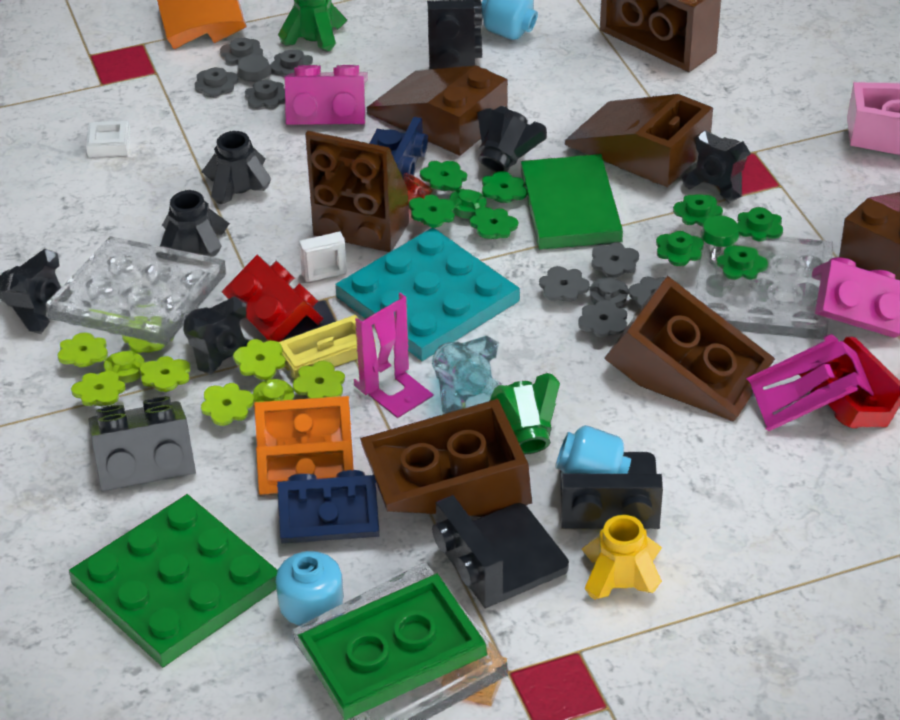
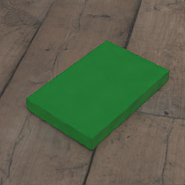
(571, 202)
(391, 646)

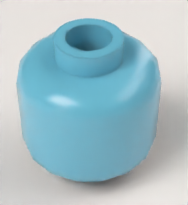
(509, 17)
(592, 453)
(308, 586)

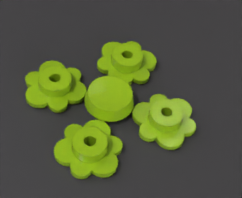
(262, 360)
(119, 368)

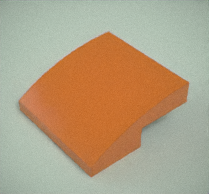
(193, 18)
(302, 439)

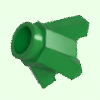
(313, 22)
(530, 410)

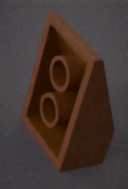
(665, 28)
(446, 103)
(873, 234)
(688, 353)
(451, 454)

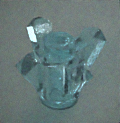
(464, 371)

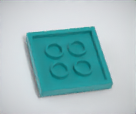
(443, 288)

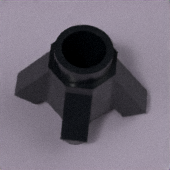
(506, 137)
(719, 164)
(235, 167)
(192, 225)
(30, 288)
(216, 333)

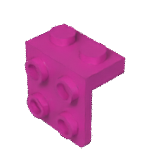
(325, 96)

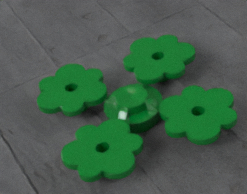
(466, 202)
(720, 232)

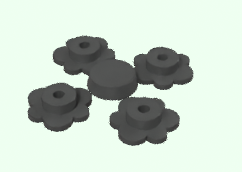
(254, 68)
(606, 293)

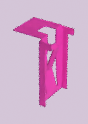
(390, 331)
(783, 395)

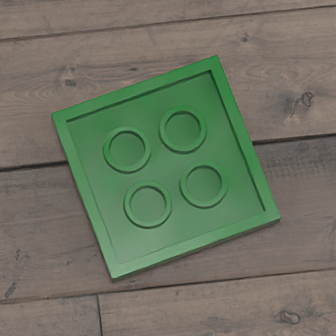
(174, 579)

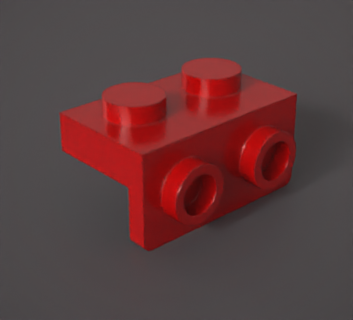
(272, 302)
(860, 407)

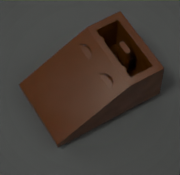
(646, 135)
(356, 191)

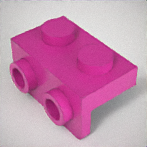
(858, 296)

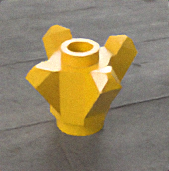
(622, 558)

